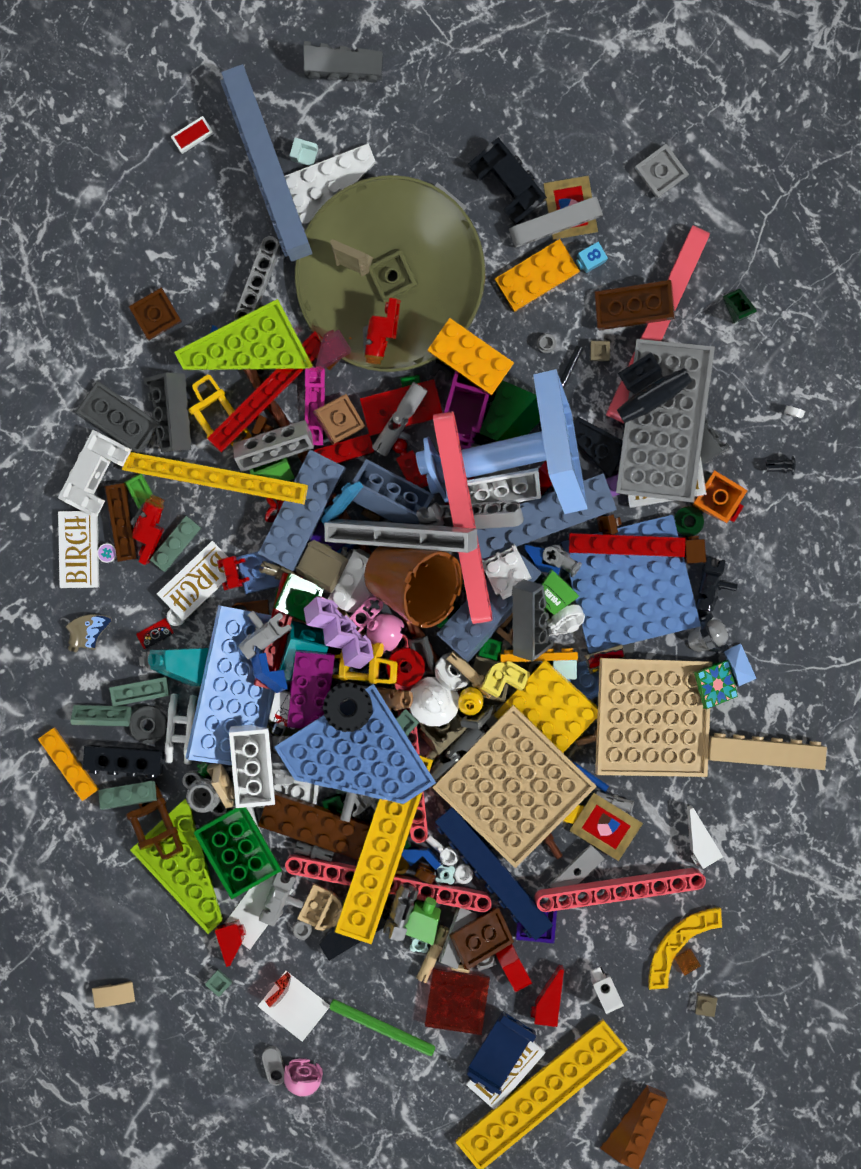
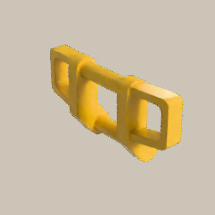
(218, 395)
(374, 665)

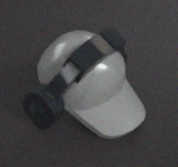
(709, 636)

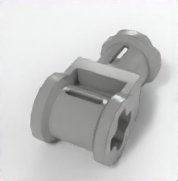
(561, 560)

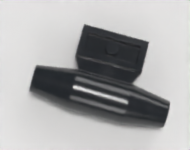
(649, 387)

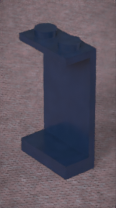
(500, 1052)

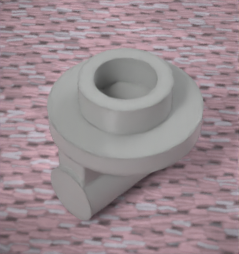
(487, 963)

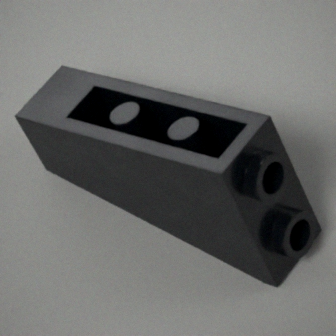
(335, 943)

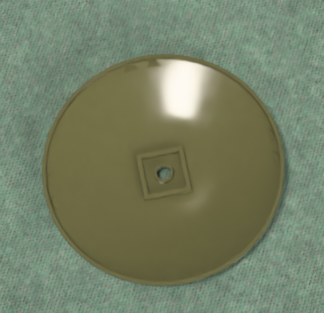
(405, 230)

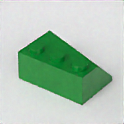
(511, 414)

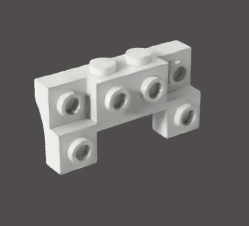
(89, 471)

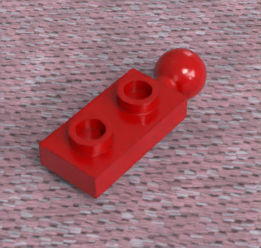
(408, 464)

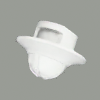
(433, 702)

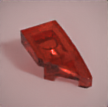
(283, 984)

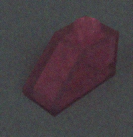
(332, 349)

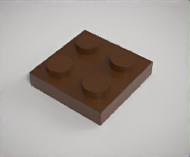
(155, 314)

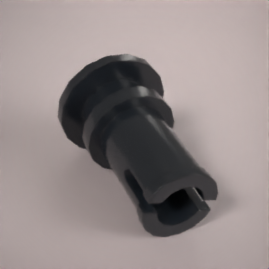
(781, 465)

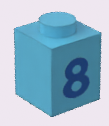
(591, 257)

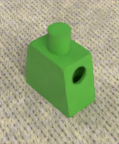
(424, 920)

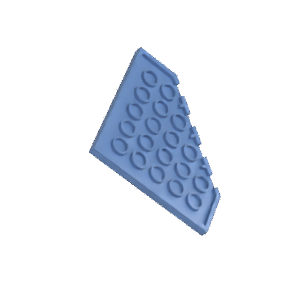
(366, 762)

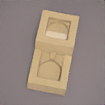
(113, 994)

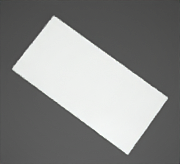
(249, 911)

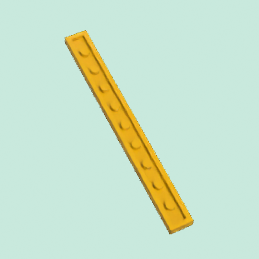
(216, 478)

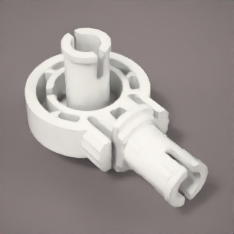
(566, 620)

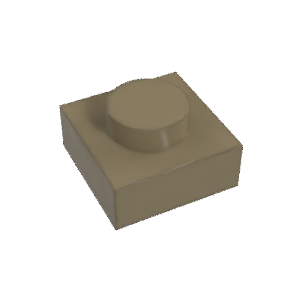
(600, 351)
(705, 1005)

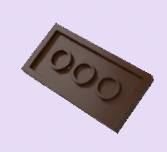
(634, 305)

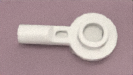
(447, 855)

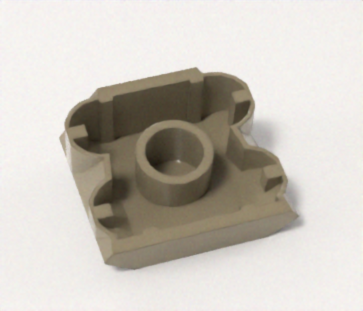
(351, 258)
(322, 565)
(441, 736)

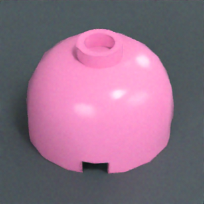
(385, 629)
(302, 1077)

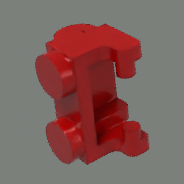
(231, 572)

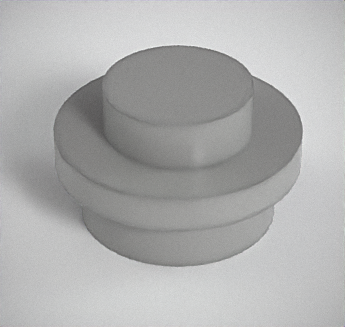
(546, 343)

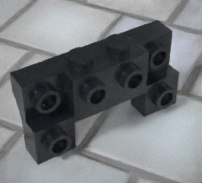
(513, 177)

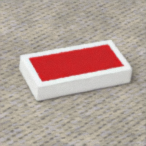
(192, 134)

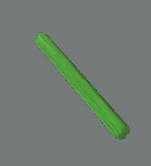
(382, 1027)

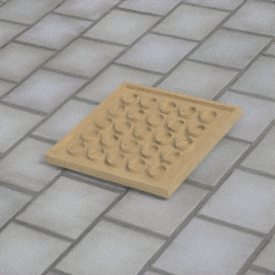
(651, 719)
(514, 786)

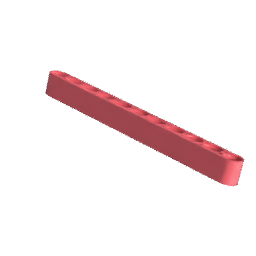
(680, 277)
(462, 514)
(422, 821)
(342, 869)

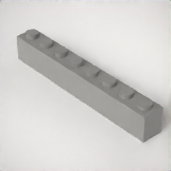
(401, 535)

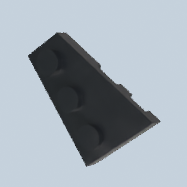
(599, 445)

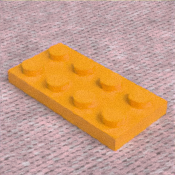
(537, 275)
(470, 356)

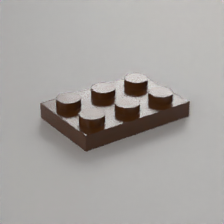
(481, 938)

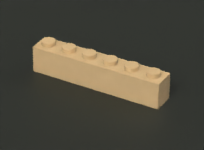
(766, 752)

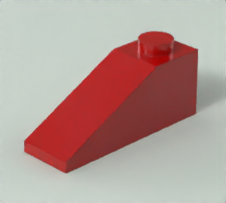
(548, 1002)

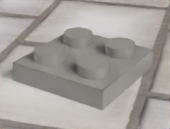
(661, 171)

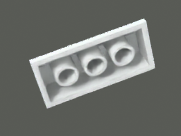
(505, 487)
(251, 766)

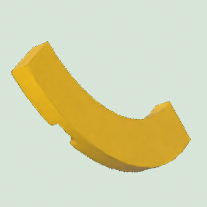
(675, 940)

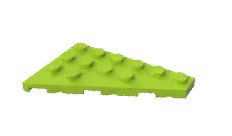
(251, 342)
(186, 873)

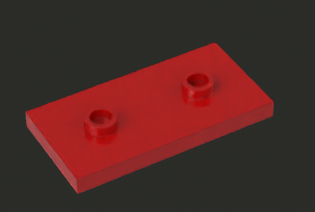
(381, 407)

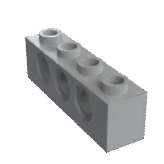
(273, 445)

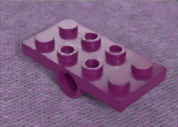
(309, 687)

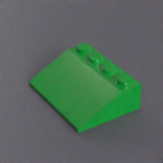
(237, 851)

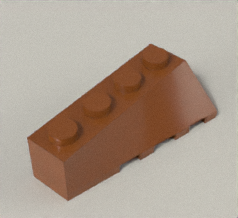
(633, 1134)

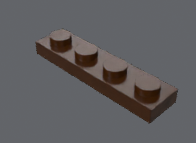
(121, 522)

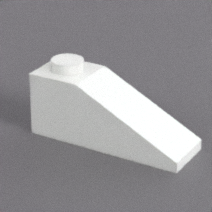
(701, 844)

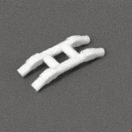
(172, 719)

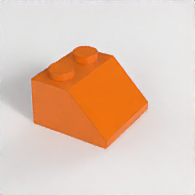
(721, 498)

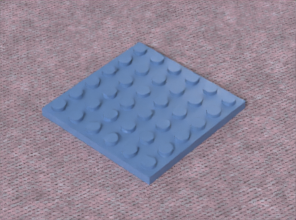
(632, 594)

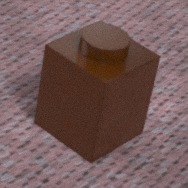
(694, 550)

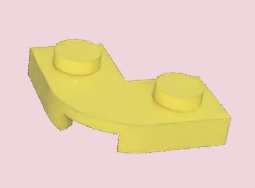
(504, 673)

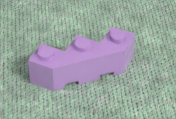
(339, 632)

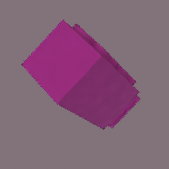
(469, 406)

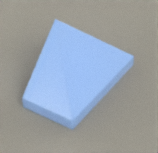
(739, 664)

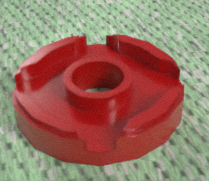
(417, 666)

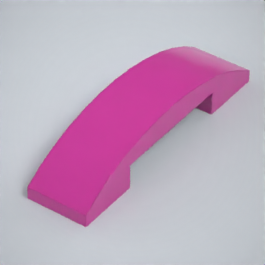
(313, 400)

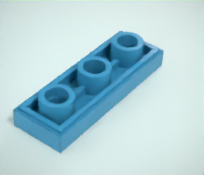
(341, 501)

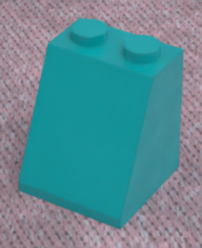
(301, 638)
(180, 663)

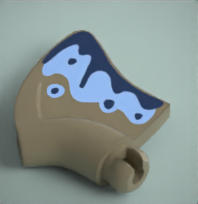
(86, 630)

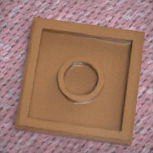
(339, 419)

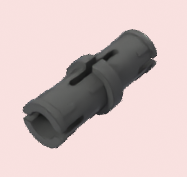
(313, 851)

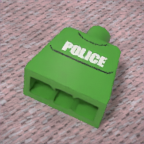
(557, 592)

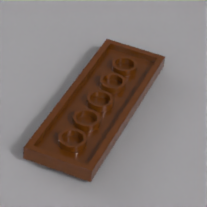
(315, 825)

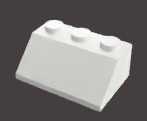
(351, 587)

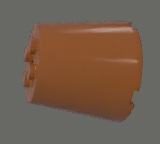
(415, 582)

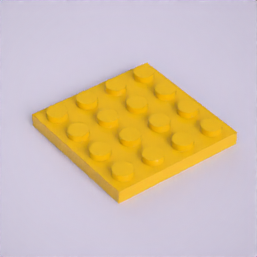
(553, 706)

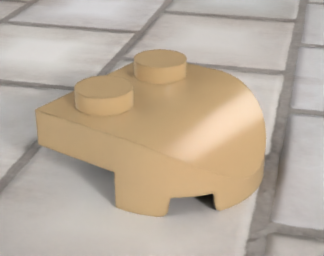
(222, 784)
(321, 908)

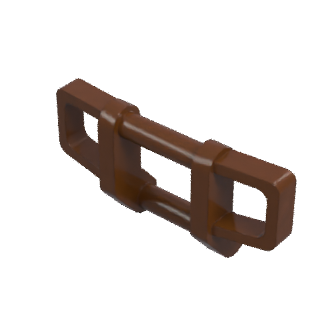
(157, 840)

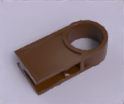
(260, 606)
(425, 873)

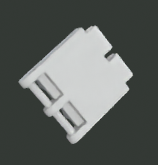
(506, 571)

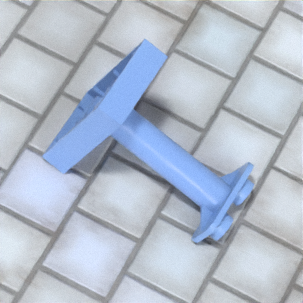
(554, 444)

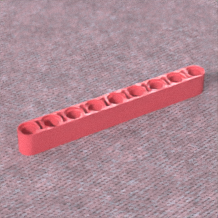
(611, 885)

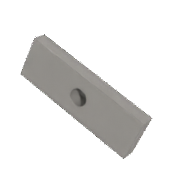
(585, 861)
(449, 955)

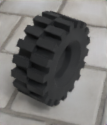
(350, 722)

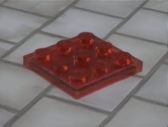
(457, 1001)

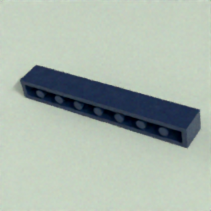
(494, 872)

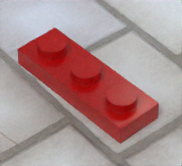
(347, 449)

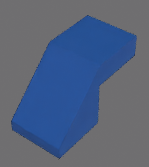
(536, 556)
(274, 680)
(413, 854)

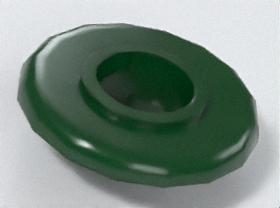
(698, 518)

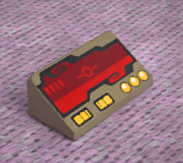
(593, 659)

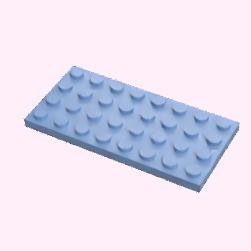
(227, 689)

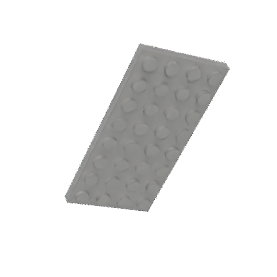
(665, 445)

